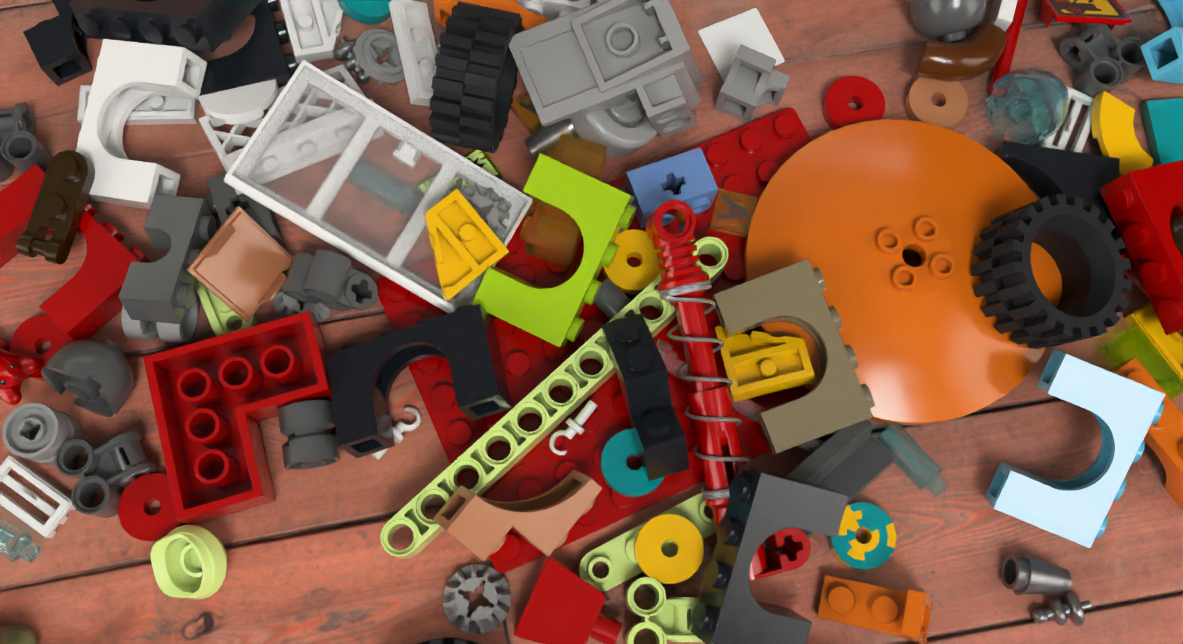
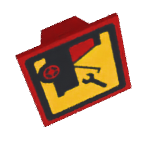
(1084, 11)

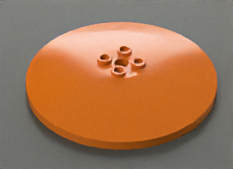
(852, 211)

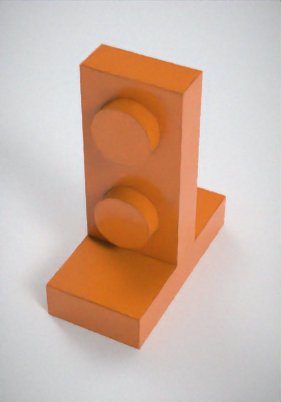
(876, 608)

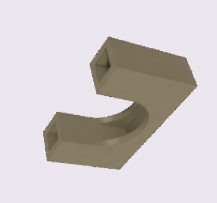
(797, 298)

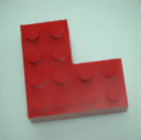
(211, 405)

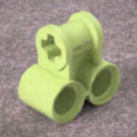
(665, 618)

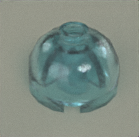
(1028, 105)

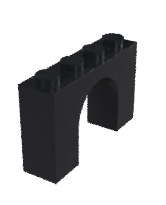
(178, 23)
(258, 60)
(366, 371)
(756, 509)

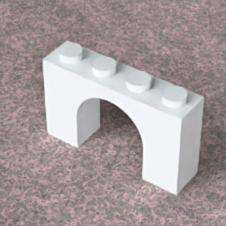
(122, 80)

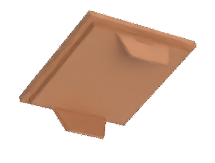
(242, 264)

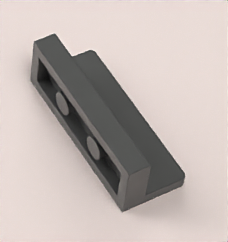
(845, 462)

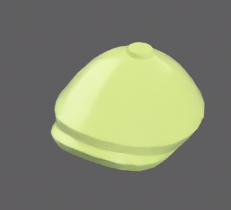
(189, 562)

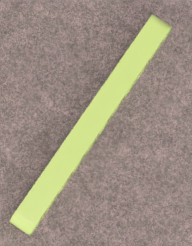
(540, 403)

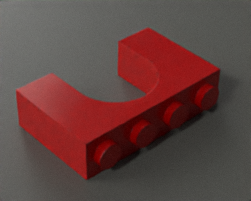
(1142, 213)
(92, 294)

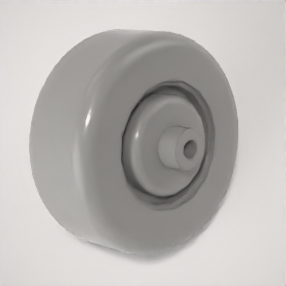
(619, 128)

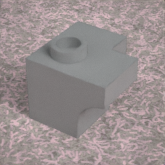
(751, 84)

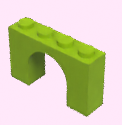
(600, 215)

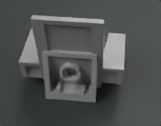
(603, 55)

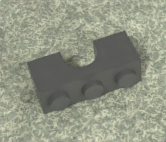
(163, 287)

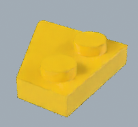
(460, 243)
(764, 363)

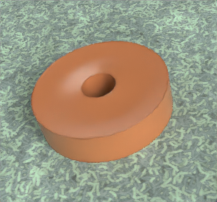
(951, 96)

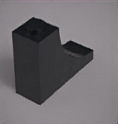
(1062, 172)

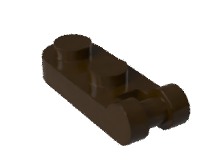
(58, 207)

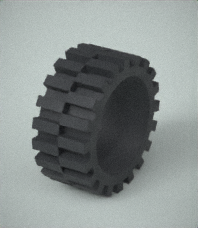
(474, 77)
(1087, 264)

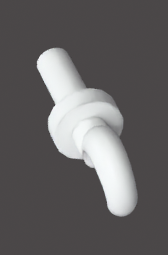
(574, 426)
(399, 429)

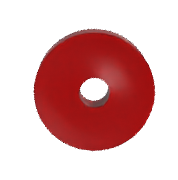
(857, 91)
(33, 334)
(135, 504)

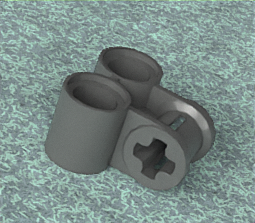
(1102, 59)
(18, 140)
(329, 281)
(107, 466)

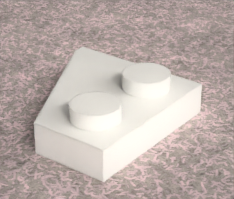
(312, 27)

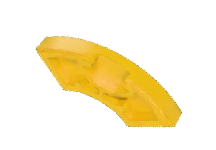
(1115, 133)

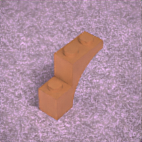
(540, 520)

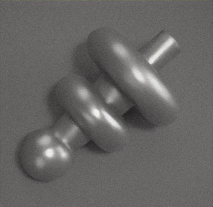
(345, 53)
(1072, 607)

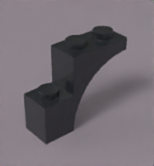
(60, 45)
(647, 397)

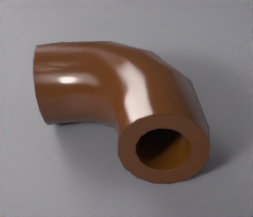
(964, 59)

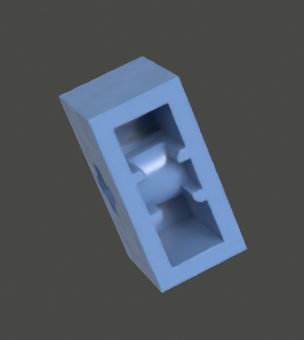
(681, 173)

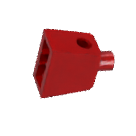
(565, 610)

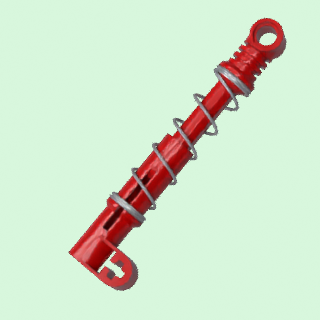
(709, 401)

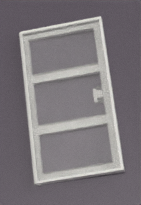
(366, 181)

